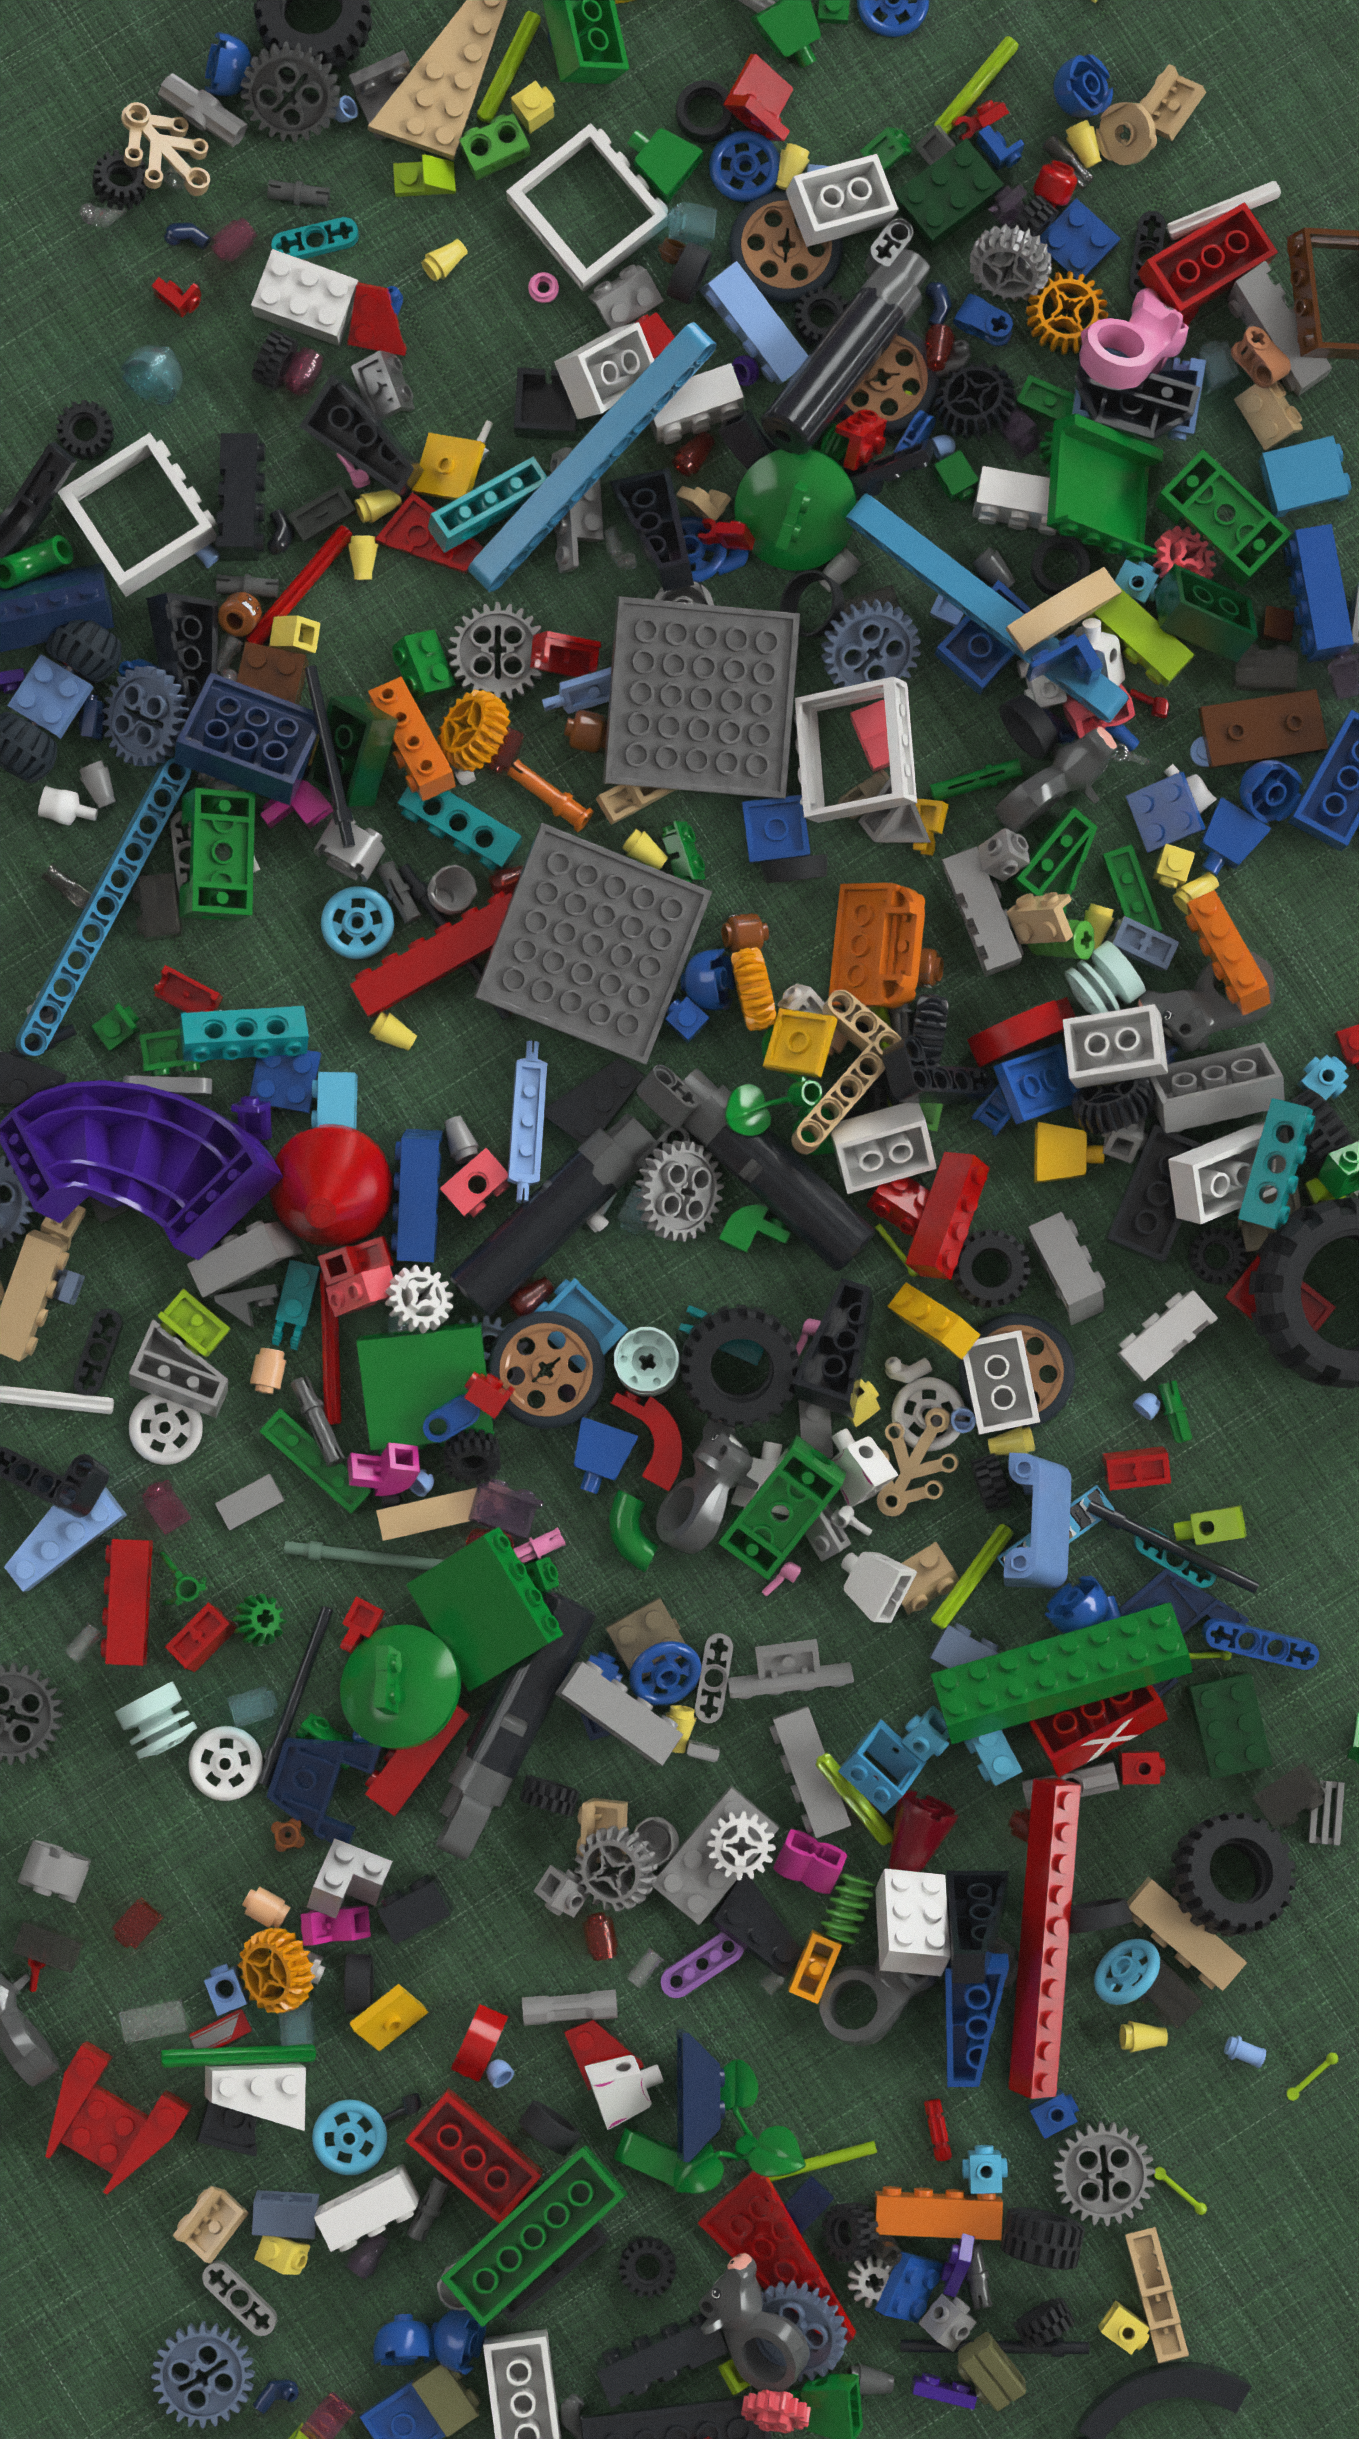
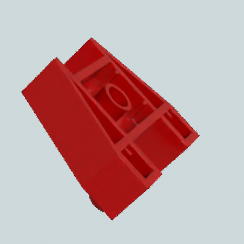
(105, 2125)

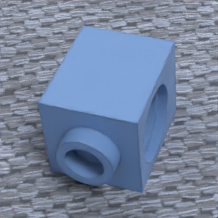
(222, 2002)

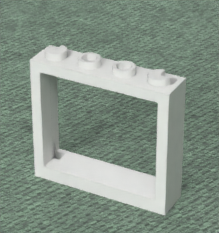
(587, 277)
(167, 556)
(899, 746)

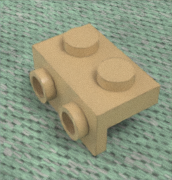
(1172, 102)
(1269, 414)
(1040, 918)
(933, 1578)
(598, 1814)
(210, 2223)

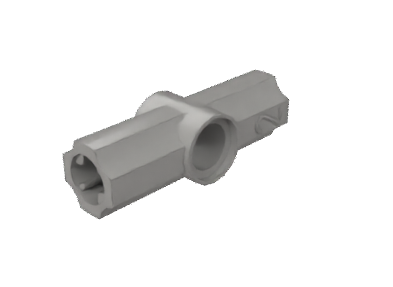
(202, 110)
(1092, 1780)

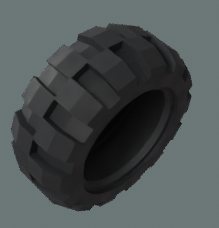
(1278, 1293)

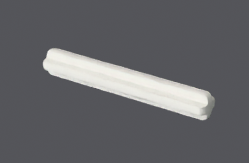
(1193, 222)
(56, 1400)

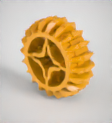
(1061, 301)
(473, 730)
(753, 989)
(284, 1968)

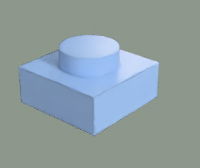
(946, 612)

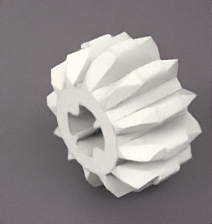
(865, 2288)

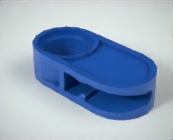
(917, 431)
(457, 1414)

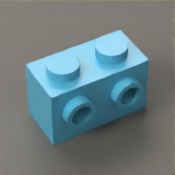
(335, 1099)
(996, 1757)

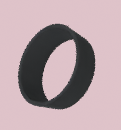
(795, 588)
(1028, 726)
(795, 868)
(1099, 1915)

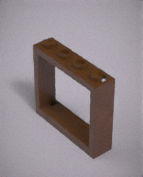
(1305, 291)

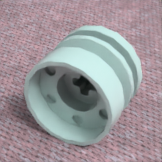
(1109, 978)
(641, 1344)
(155, 1720)

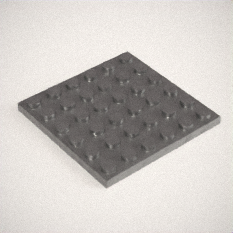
(701, 697)
(592, 943)

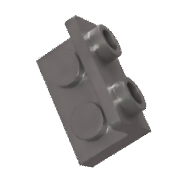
(383, 384)

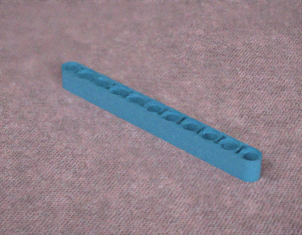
(592, 456)
(973, 599)
(90, 914)

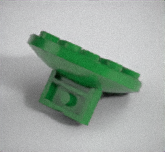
(796, 508)
(400, 1687)

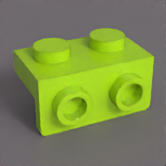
(193, 1323)

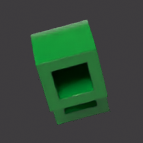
(746, 1223)

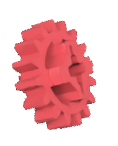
(1181, 544)
(775, 2411)

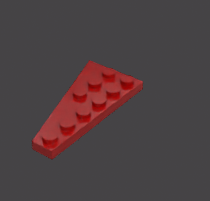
(757, 2223)

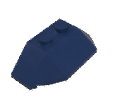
(697, 2096)

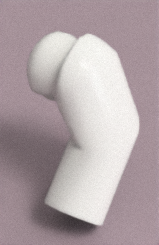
(906, 1373)

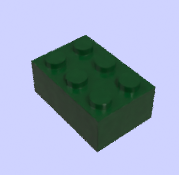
(948, 194)
(1205, 613)
(361, 745)
(1229, 1725)

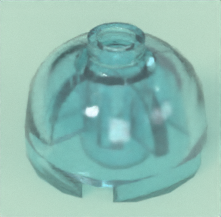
(153, 373)

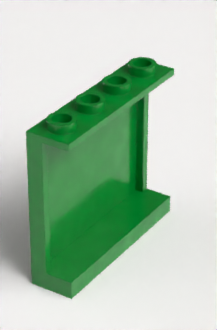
(1100, 486)
(413, 1375)
(485, 1608)

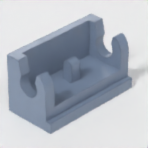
(1143, 943)
(285, 2214)

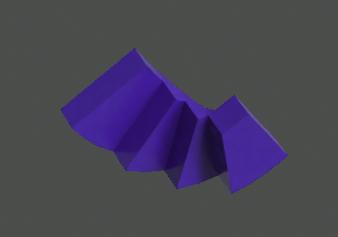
(141, 1152)

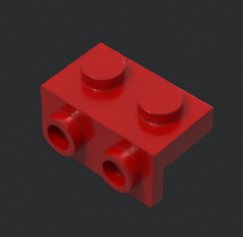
(865, 436)
(900, 1203)

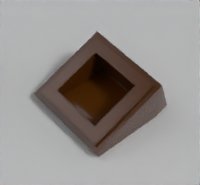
(1277, 624)

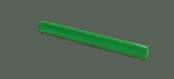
(237, 2055)

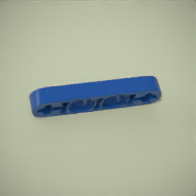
(1261, 1639)

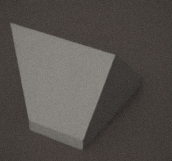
(895, 824)

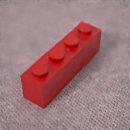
(947, 1215)
(128, 1602)
(409, 1766)

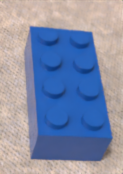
(1318, 593)
(1332, 797)

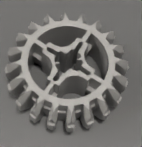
(1010, 263)
(622, 1892)

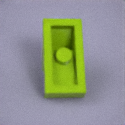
(427, 177)

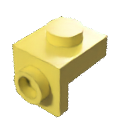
(282, 2254)

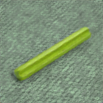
(509, 66)
(978, 83)
(972, 1576)
(855, 1800)

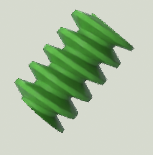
(1077, 947)
(847, 1908)

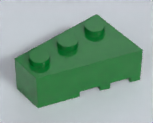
(1057, 857)

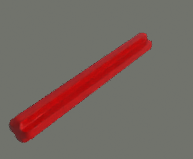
(301, 584)
(330, 1358)

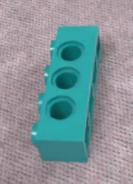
(485, 505)
(504, 839)
(231, 1025)
(1279, 1115)

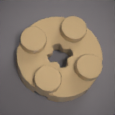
(1142, 133)

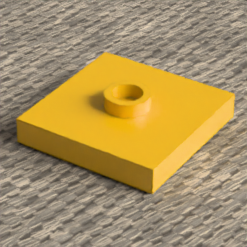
(449, 466)
(800, 1042)
(388, 2017)

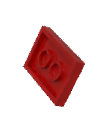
(1315, 1306)

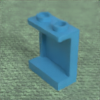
(1304, 475)
(583, 1306)

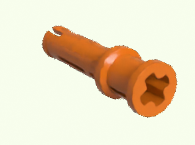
(561, 803)

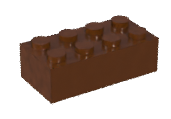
(273, 671)

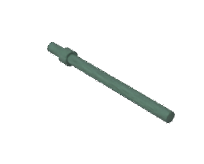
(316, 1551)

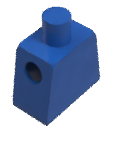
(1230, 836)
(601, 1452)

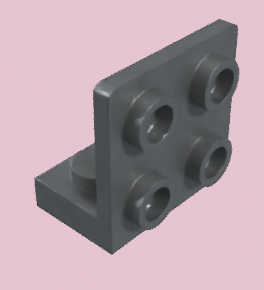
(378, 82)

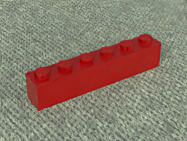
(431, 959)

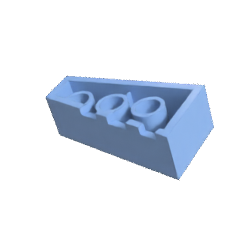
(754, 323)
(59, 1539)

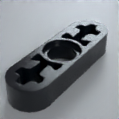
(1141, 233)
(84, 1371)

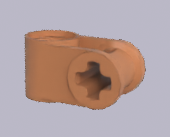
(1262, 360)

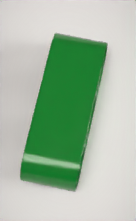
(647, 2155)

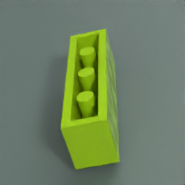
(1143, 639)

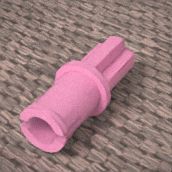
(539, 1546)

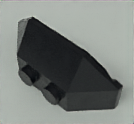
(1139, 411)

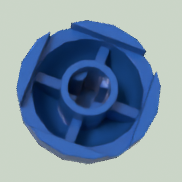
(227, 65)
(1082, 87)
(1270, 790)
(708, 980)
(1078, 1606)
(457, 2340)
(403, 2342)

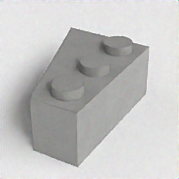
(243, 1256)
(1068, 1267)
(177, 1374)

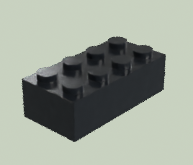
(1146, 1212)

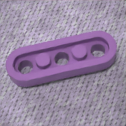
(691, 1975)

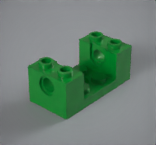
(1244, 541)
(216, 886)
(803, 1484)

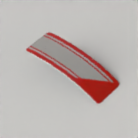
(222, 2031)

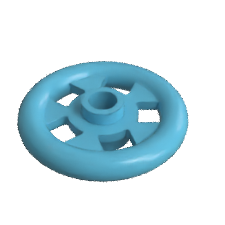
(373, 902)
(1127, 1971)
(376, 2135)

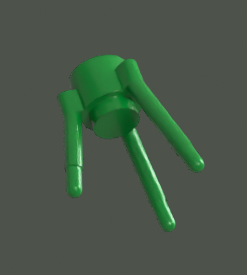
(184, 1585)

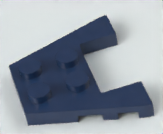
(1187, 1602)
(308, 1776)

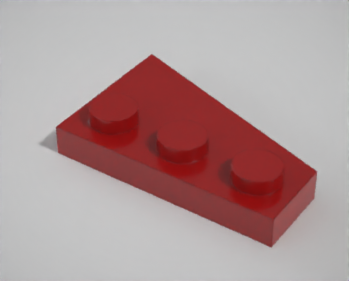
(410, 534)

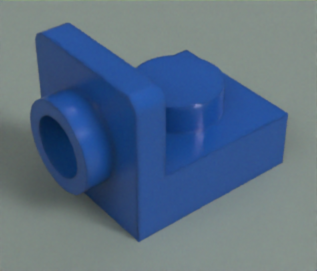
(995, 149)

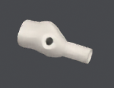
(1200, 792)
(63, 806)

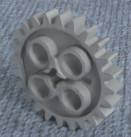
(470, 652)
(679, 1190)
(1076, 2175)

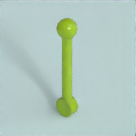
(896, 1249)
(1224, 1655)
(1293, 2093)
(1160, 2174)

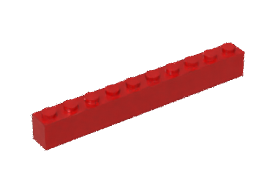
(1044, 1937)

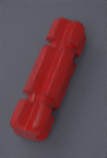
(937, 2129)

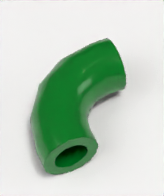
(35, 561)
(626, 1531)

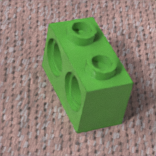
(499, 153)

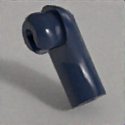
(187, 230)
(942, 302)
(1064, 733)
(274, 2391)

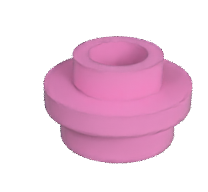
(540, 279)

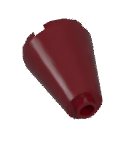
(919, 1831)

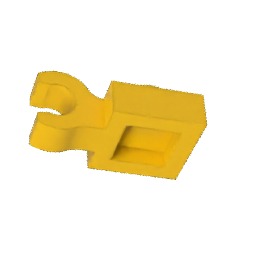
(933, 817)

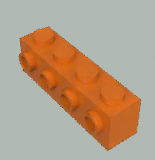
(413, 741)
(1228, 953)
(938, 2214)

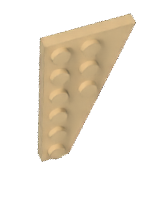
(440, 90)

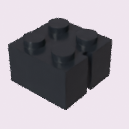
(543, 408)
(415, 1909)

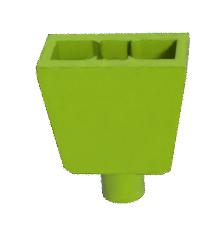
(1227, 1524)

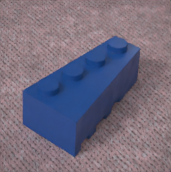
(417, 1195)
(971, 2021)

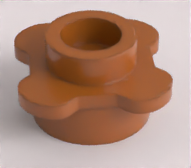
(282, 1842)

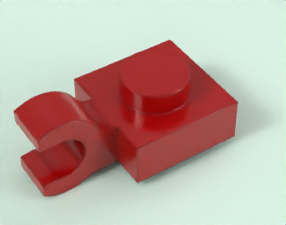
(987, 114)
(731, 535)
(362, 1620)

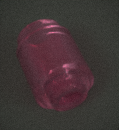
(233, 239)
(303, 371)

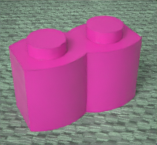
(810, 1861)

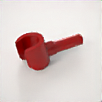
(1159, 705)
(35, 1970)

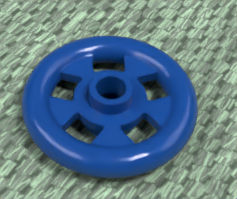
(890, 26)
(726, 149)
(704, 569)
(671, 1677)

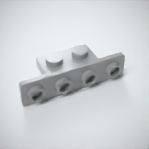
(580, 523)
(789, 1668)

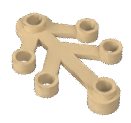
(164, 146)
(911, 1467)

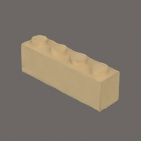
(28, 1293)
(1193, 1944)

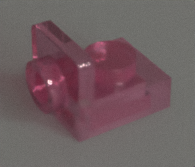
(165, 1506)
(327, 2418)

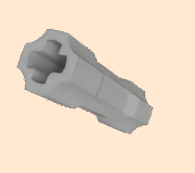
(569, 2007)

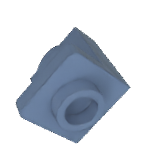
(68, 1286)

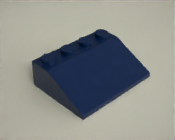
(44, 603)
(248, 739)

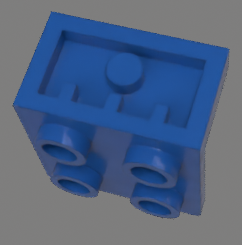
(1085, 664)

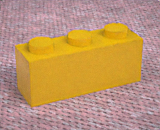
(934, 1320)

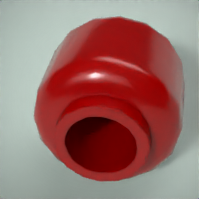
(1055, 183)

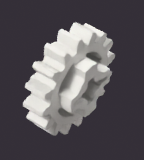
(433, 1304)
(757, 1846)

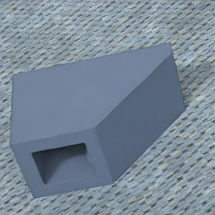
(957, 1648)

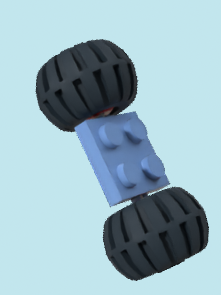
(54, 695)

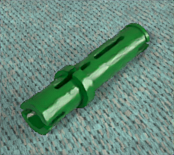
(1010, 768)

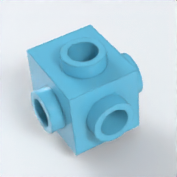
(1142, 572)
(1332, 1069)
(923, 1738)
(984, 2181)

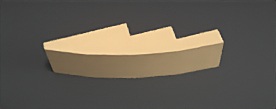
(1063, 610)
(625, 800)
(425, 1514)
(1156, 2295)

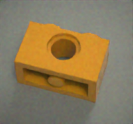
(814, 1966)

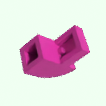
(307, 803)
(386, 1473)
(350, 1925)

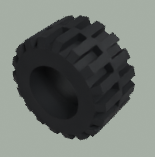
(1328, 1131)
(1017, 1269)
(1042, 2238)

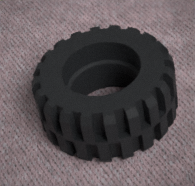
(334, 44)
(751, 1405)
(1268, 1861)

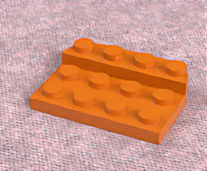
(877, 943)

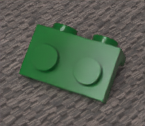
(423, 664)
(164, 1051)

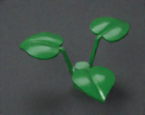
(748, 1112)
(770, 2156)

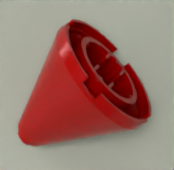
(332, 1185)

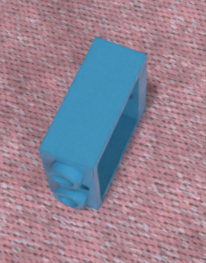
(902, 1765)

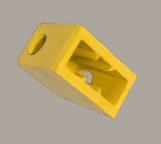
(1062, 1153)

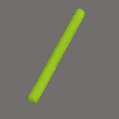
(834, 2158)

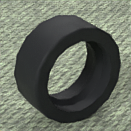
(699, 134)
(689, 273)
(1047, 546)
(358, 1983)
(549, 2128)

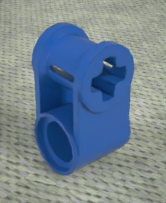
(980, 319)
(997, 1107)

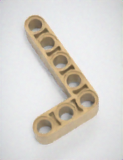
(853, 1077)

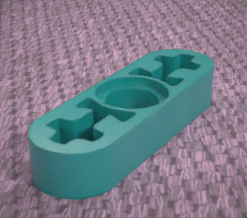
(304, 232)
(1191, 1577)

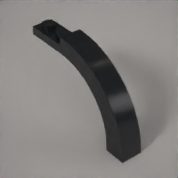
(750, 443)
(34, 498)
(1160, 2383)

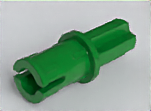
(1175, 1412)

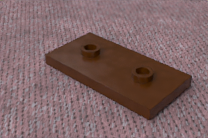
(1262, 728)

